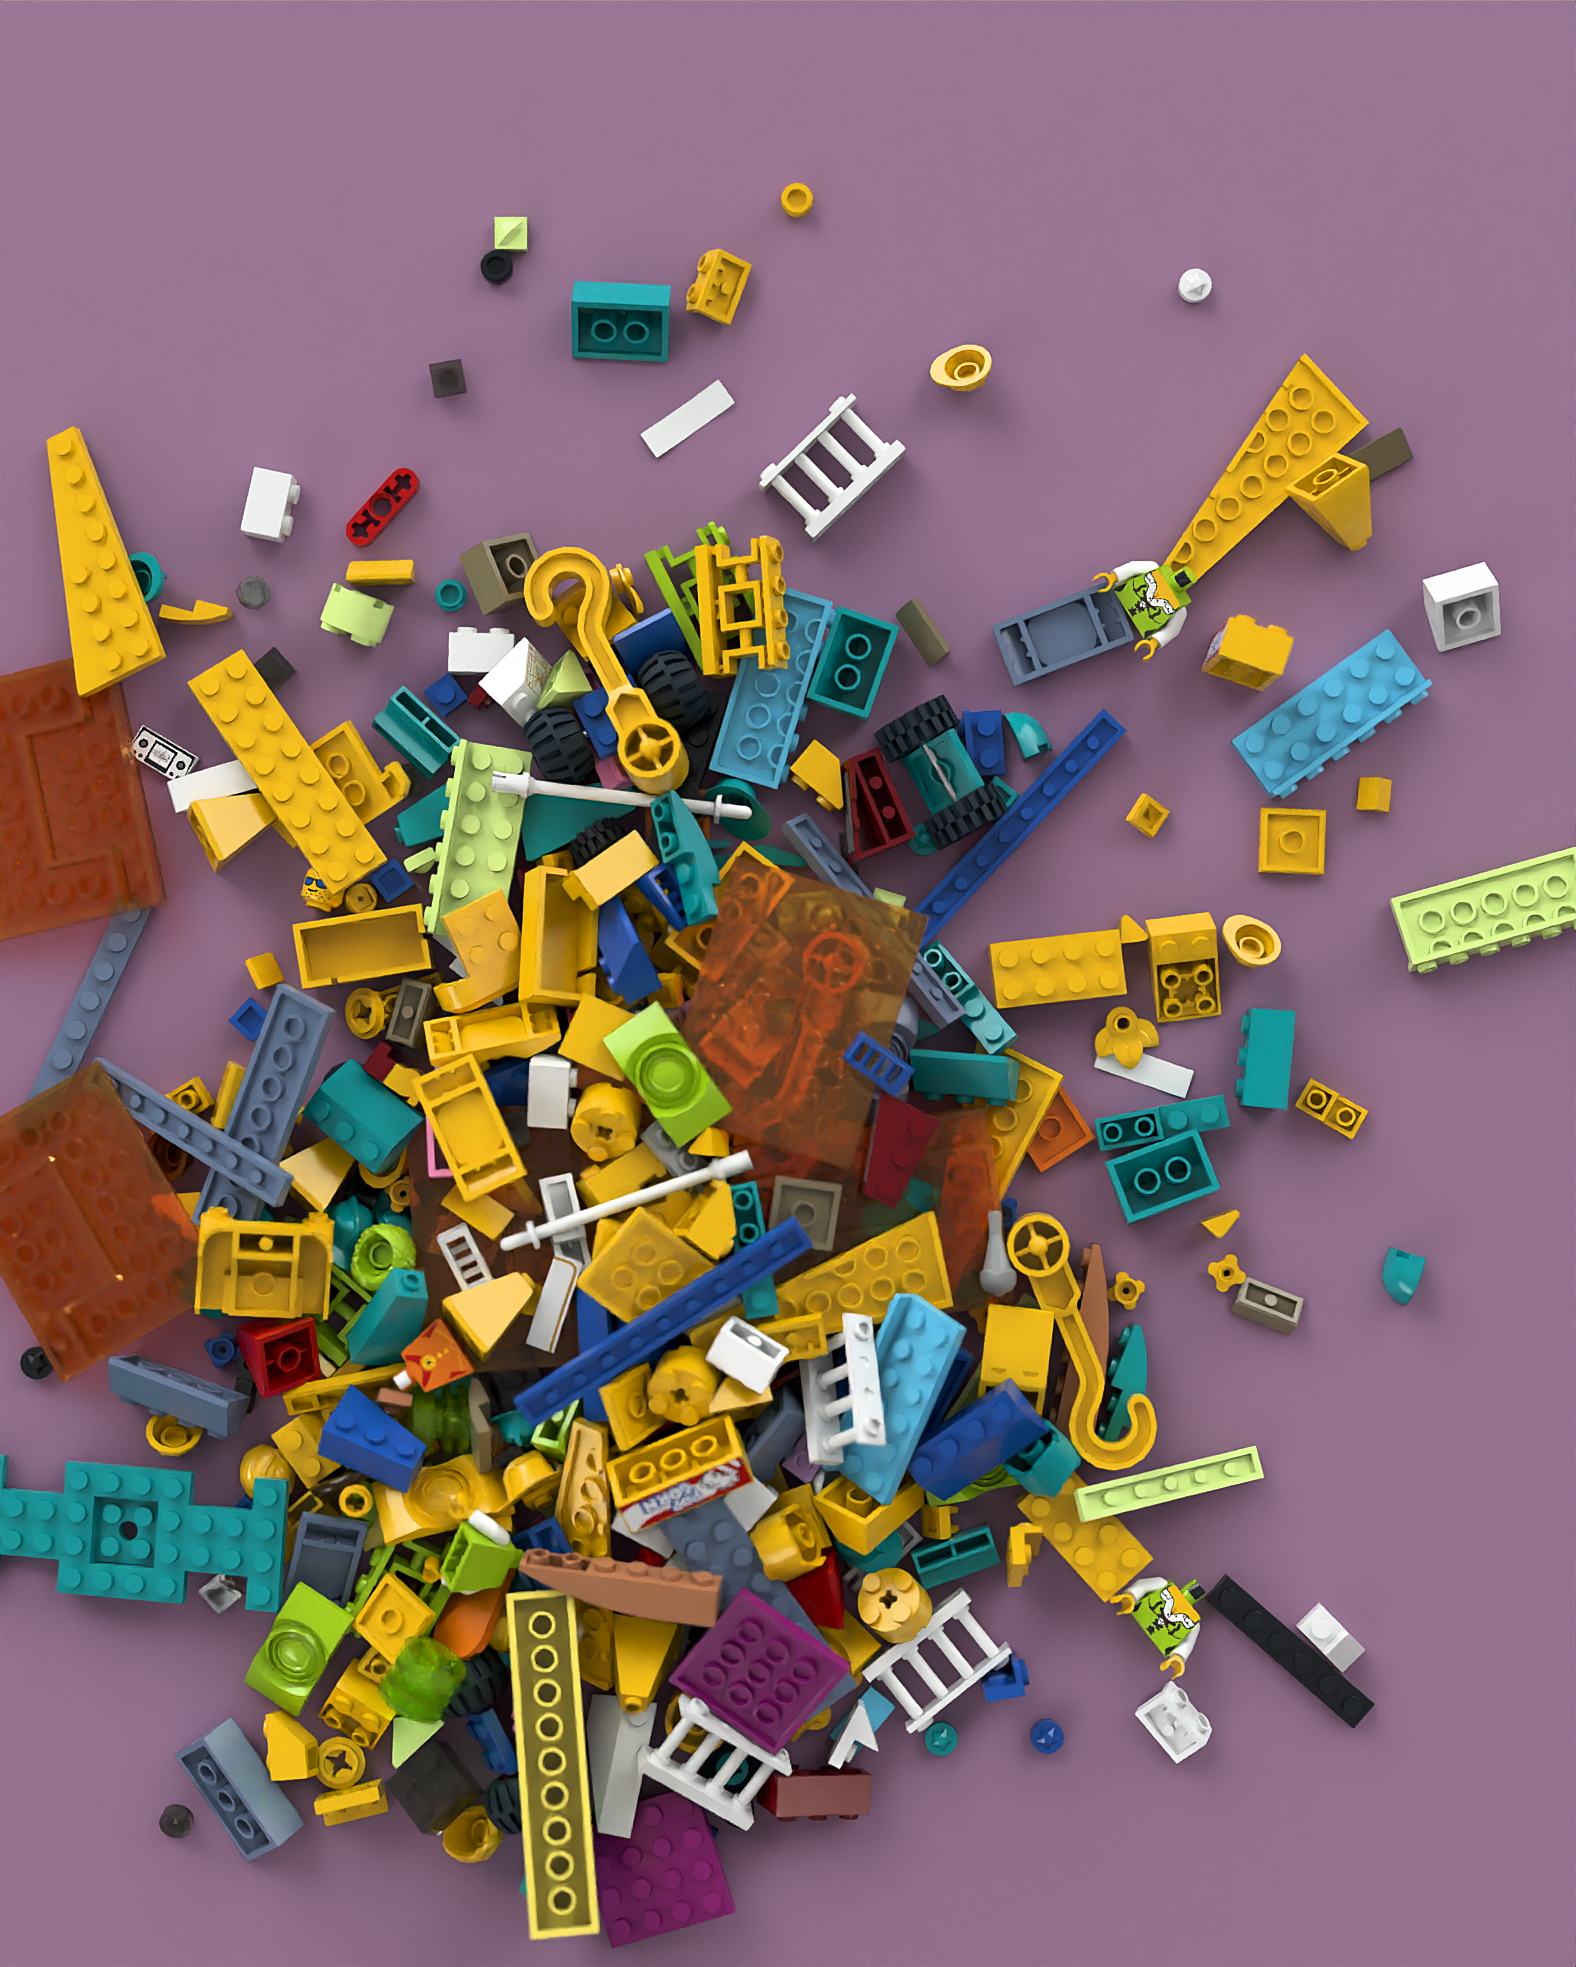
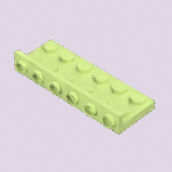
(479, 830)
(1488, 911)

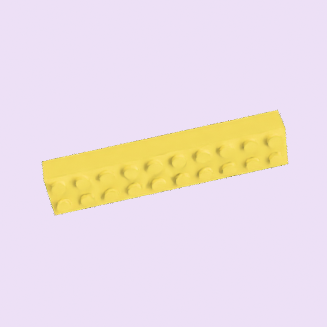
(552, 1764)

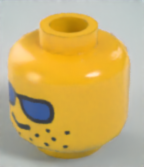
(317, 894)

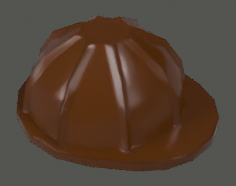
(170, 1157)

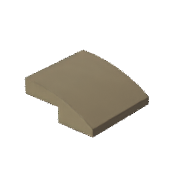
(479, 1429)

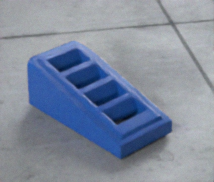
(654, 893)
(855, 1047)

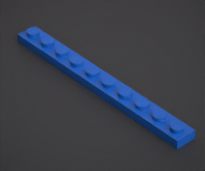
(1019, 822)
(663, 1322)

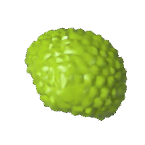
(379, 1252)

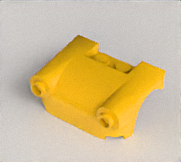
(264, 1265)

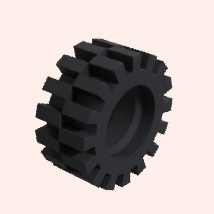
(596, 840)

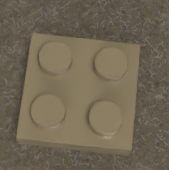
(813, 1205)

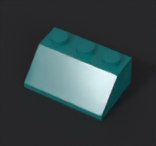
(621, 321)
(852, 663)
(1265, 1058)
(965, 1076)
(363, 1116)
(1162, 1177)

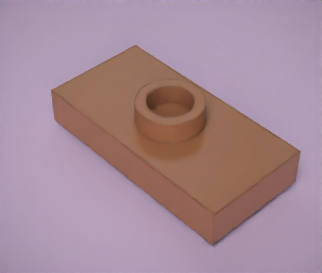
(394, 1402)

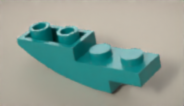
(686, 848)
(981, 1016)
(1161, 1122)
(760, 1298)
(1129, 1375)

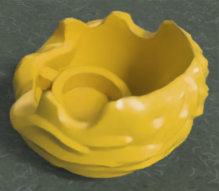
(264, 1462)
(472, 1836)

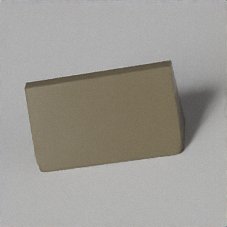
(1384, 453)
(923, 632)
(413, 1007)
(1267, 1306)

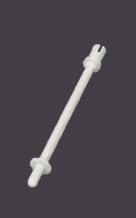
(526, 786)
(717, 1170)

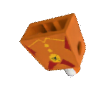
(434, 1359)

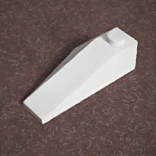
(613, 1748)

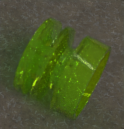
(441, 1418)
(422, 1679)

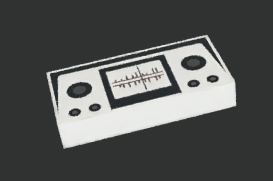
(163, 754)

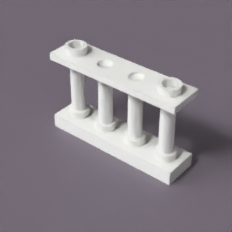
(862, 477)
(820, 1395)
(953, 1606)
(711, 1792)

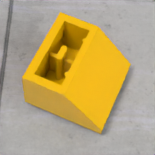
(357, 1708)

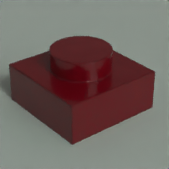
(480, 698)

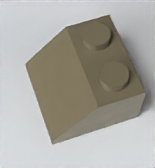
(499, 571)

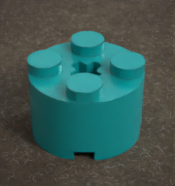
(1044, 1463)

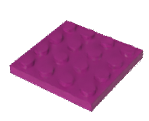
(759, 1671)
(660, 1875)

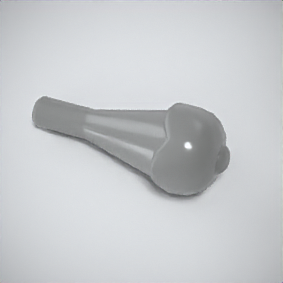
(997, 1273)

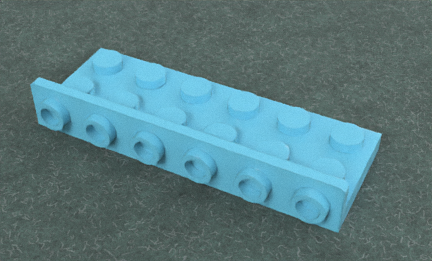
(769, 703)
(1331, 715)
(912, 1364)

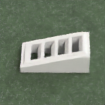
(449, 1252)

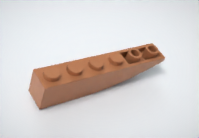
(1095, 1317)
(630, 1587)

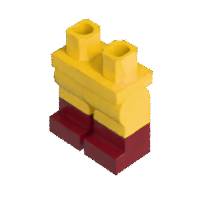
(393, 1072)

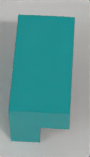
(416, 733)
(955, 1557)

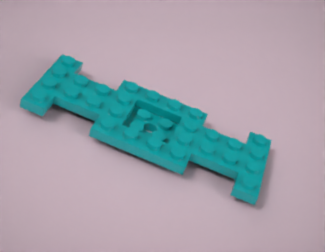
(172, 1533)

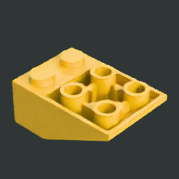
(1184, 967)
(1018, 1348)

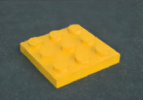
(642, 1267)

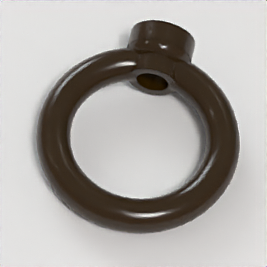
(337, 1482)

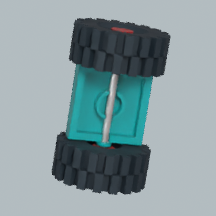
(941, 771)

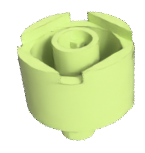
(357, 614)

